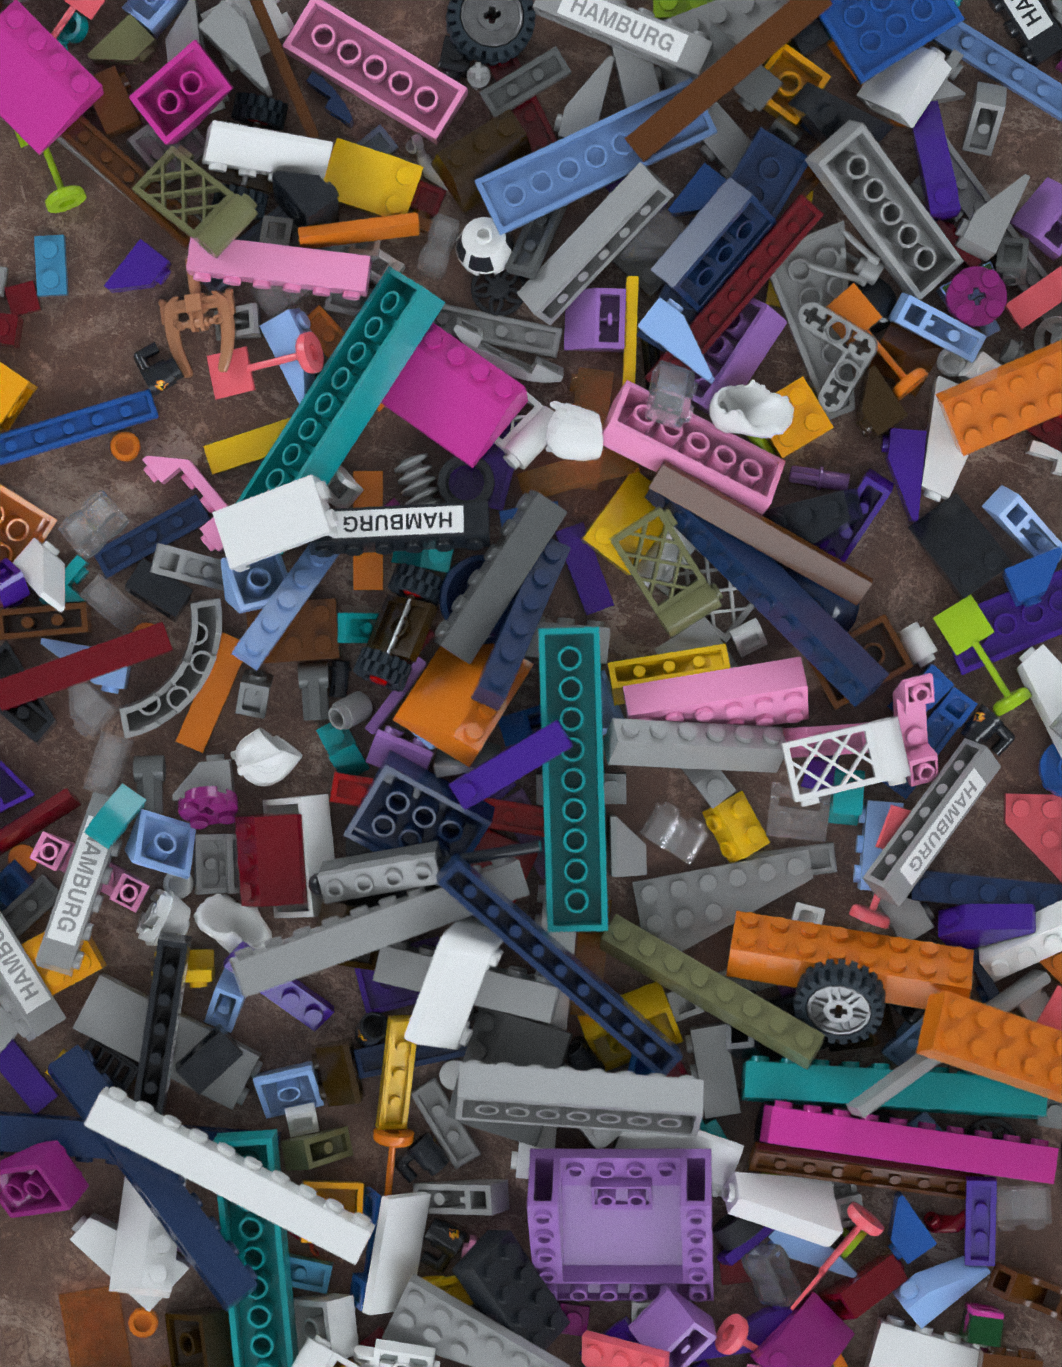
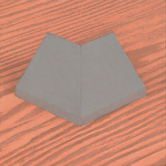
(185, 30)
(626, 850)

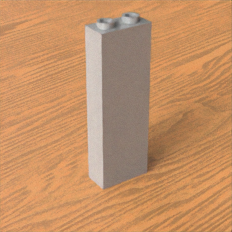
(117, 1019)

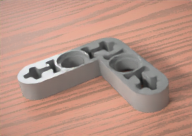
(849, 356)

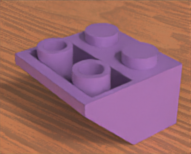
(1042, 218)
(596, 321)
(392, 740)
(675, 1327)

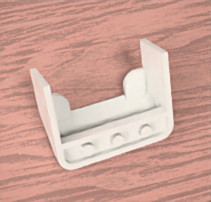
(453, 985)

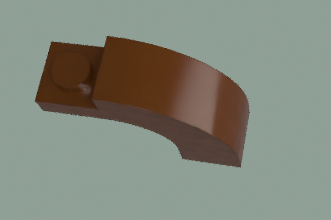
(1026, 1289)

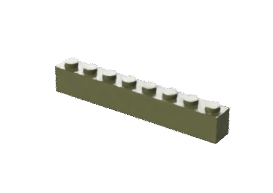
(711, 991)

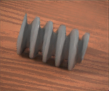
(417, 481)

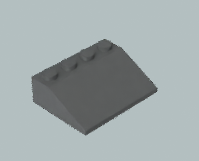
(518, 1041)

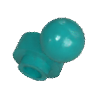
(74, 31)

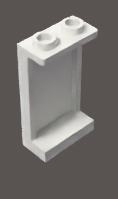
(275, 522)

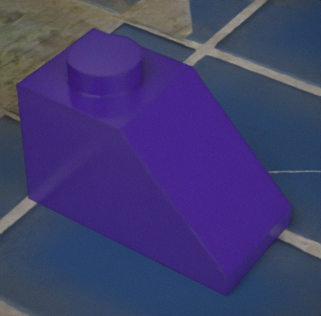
(139, 270)
(12, 585)

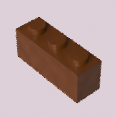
(45, 621)

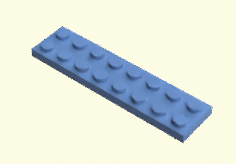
(580, 164)

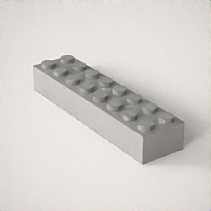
(579, 1098)

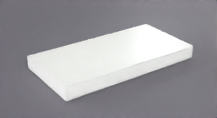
(395, 1250)

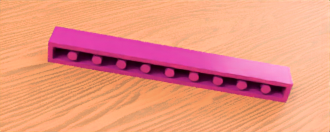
(909, 1144)

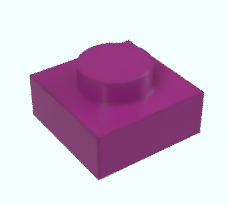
(578, 1316)

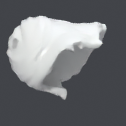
(751, 411)
(231, 922)

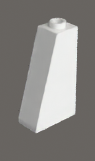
(942, 458)
(1043, 677)
(785, 1204)
(97, 1240)

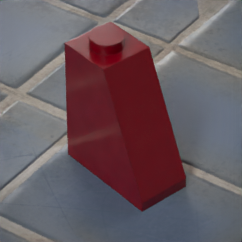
(873, 1282)

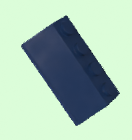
(714, 244)

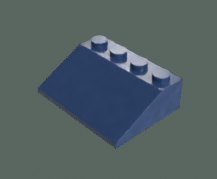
(413, 808)

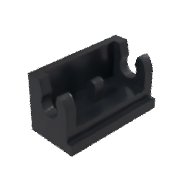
(158, 591)
(209, 1059)

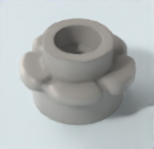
(1012, 351)

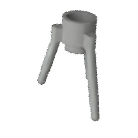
(867, 268)

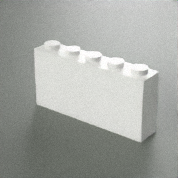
(909, 1346)

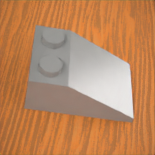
(229, 33)

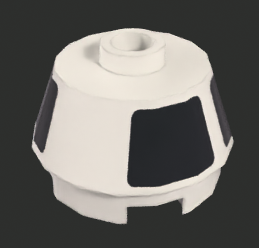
(483, 248)

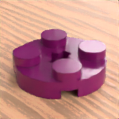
(990, 306)
(207, 807)

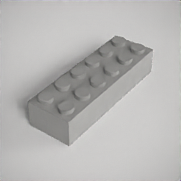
(884, 209)
(501, 988)

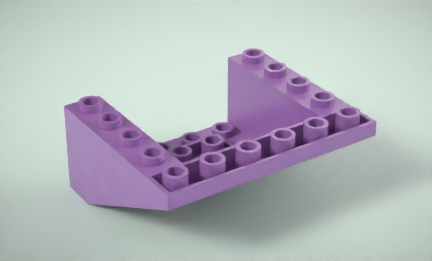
(622, 1223)

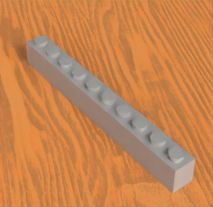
(363, 931)

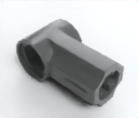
(314, 682)
(150, 773)

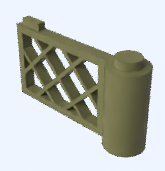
(224, 219)
(692, 600)

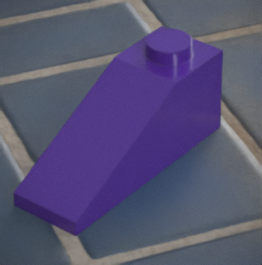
(905, 462)
(985, 924)

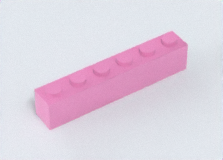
(283, 266)

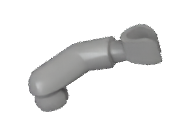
(416, 146)

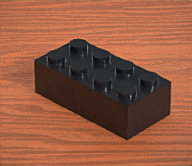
(510, 1289)

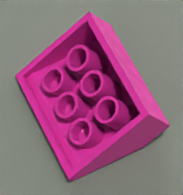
(39, 80)
(455, 396)

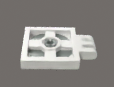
(394, 1354)

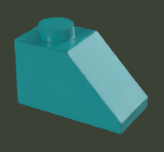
(427, 559)

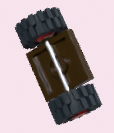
(258, 113)
(400, 628)

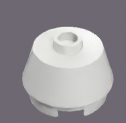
(165, 914)

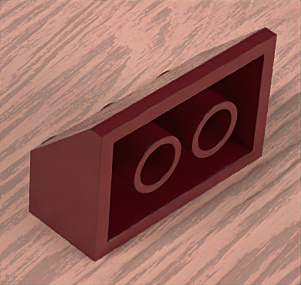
(271, 859)

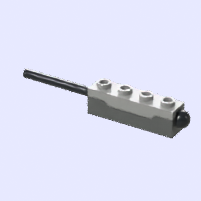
(397, 869)

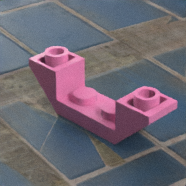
(166, 468)
(910, 707)
(828, 746)
(123, 886)

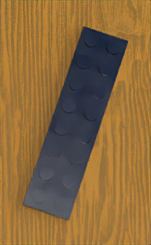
(767, 171)

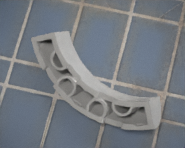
(186, 678)

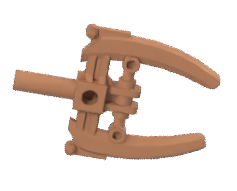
(196, 306)

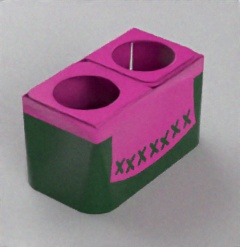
(982, 1324)

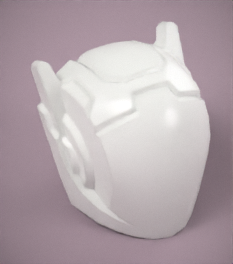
(574, 433)
(265, 758)

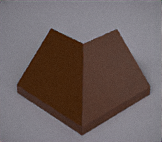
(908, 352)

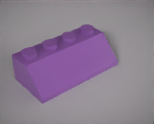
(739, 350)

